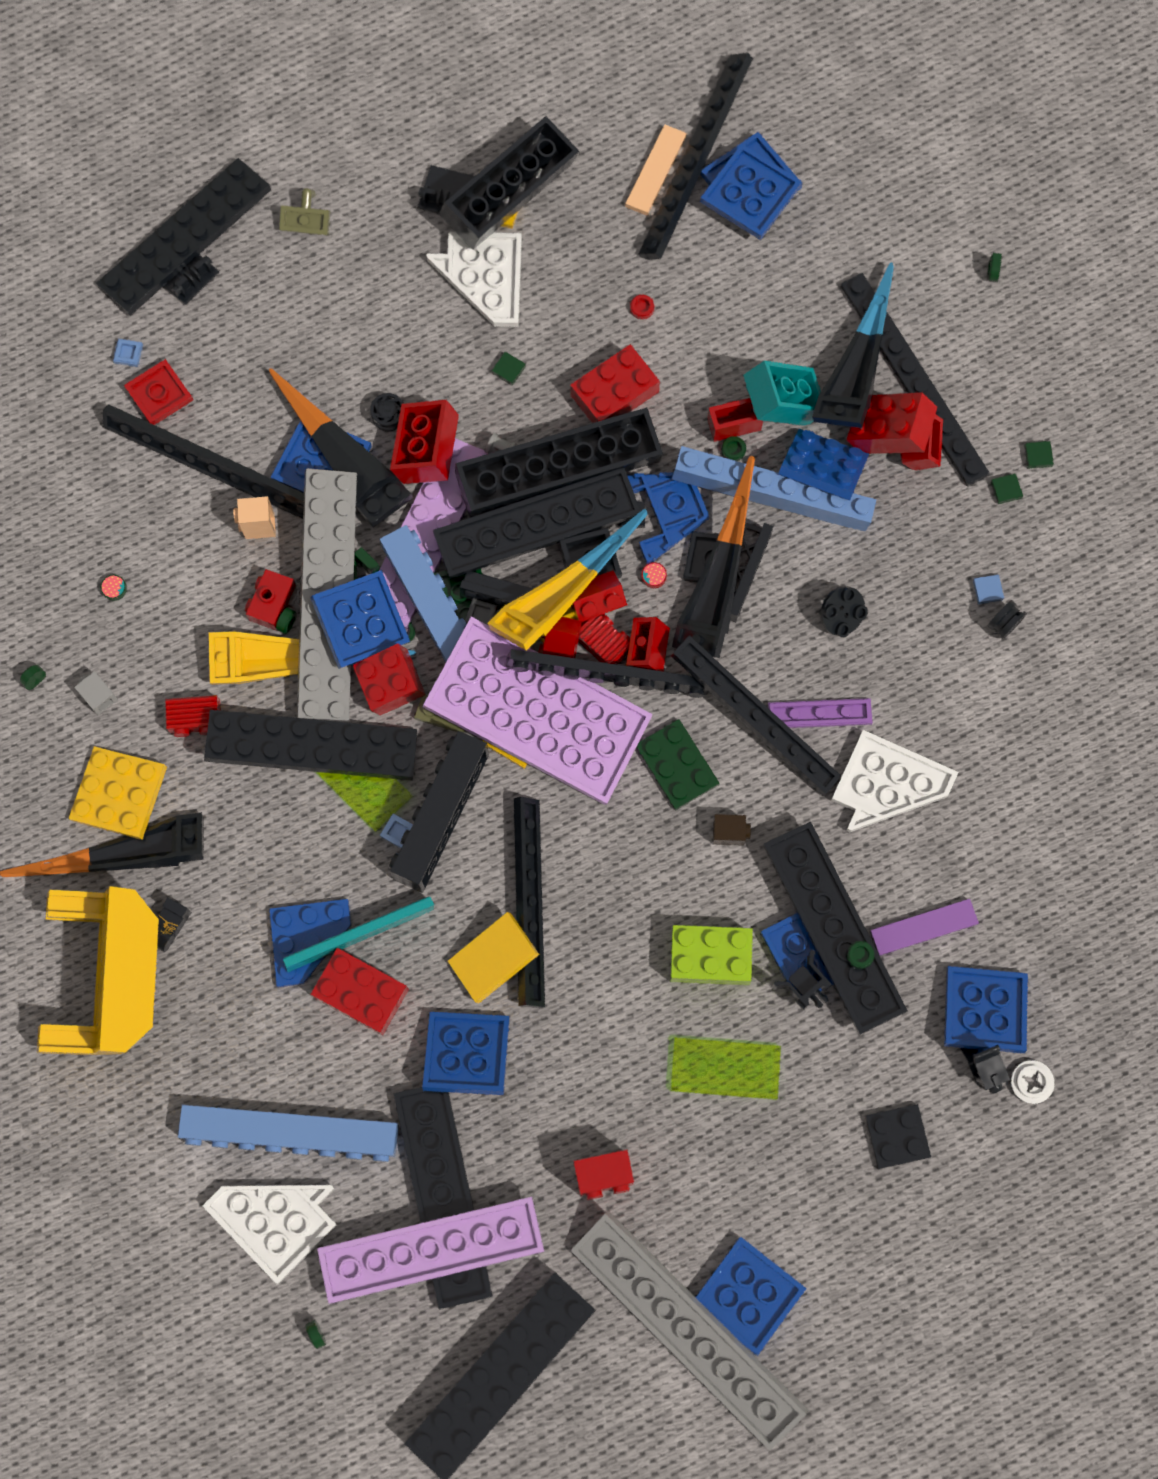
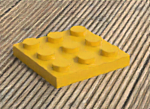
(118, 792)

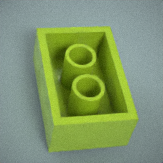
(711, 955)

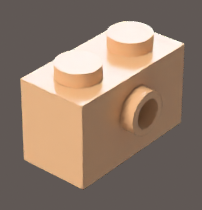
(255, 517)

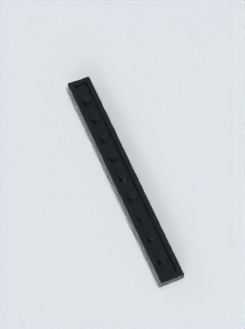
(695, 156)
(916, 380)
(203, 460)

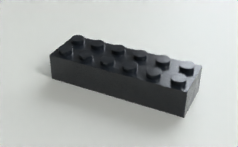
(509, 182)
(439, 812)

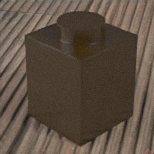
(730, 830)

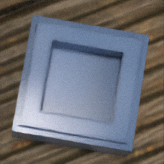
(128, 352)
(988, 589)

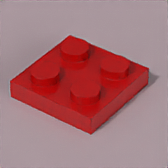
(158, 392)

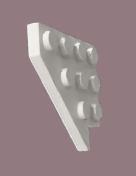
(485, 275)
(889, 781)
(273, 1222)

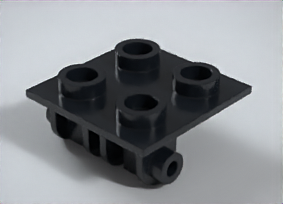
(439, 187)
(192, 279)

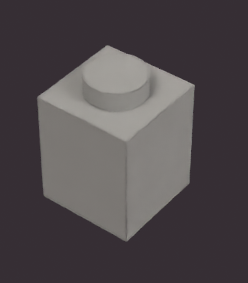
(95, 692)

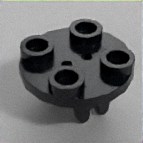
(834, 617)

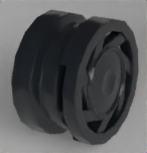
(386, 411)
(1007, 619)

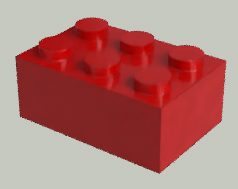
(615, 386)
(895, 424)
(424, 442)
(359, 991)

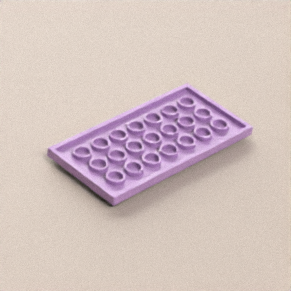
(546, 721)

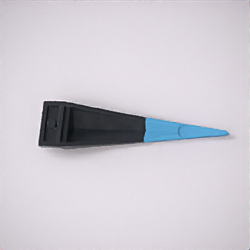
(850, 386)

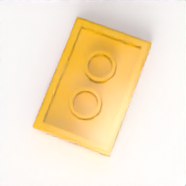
(493, 957)

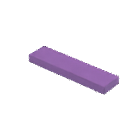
(823, 713)
(924, 927)

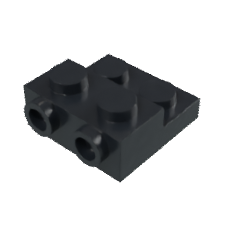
(577, 546)

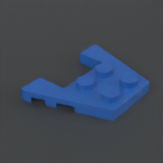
(676, 508)

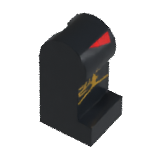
(170, 923)

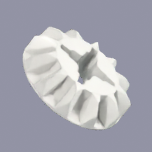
(1044, 1078)

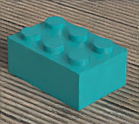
(783, 392)

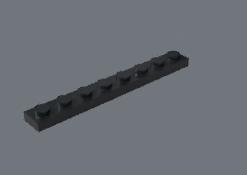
(599, 672)
(756, 716)
(529, 897)

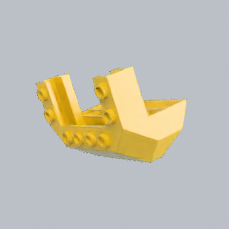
(122, 971)

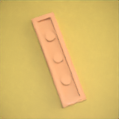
(655, 170)

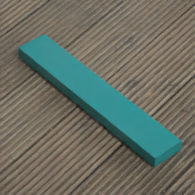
(358, 934)

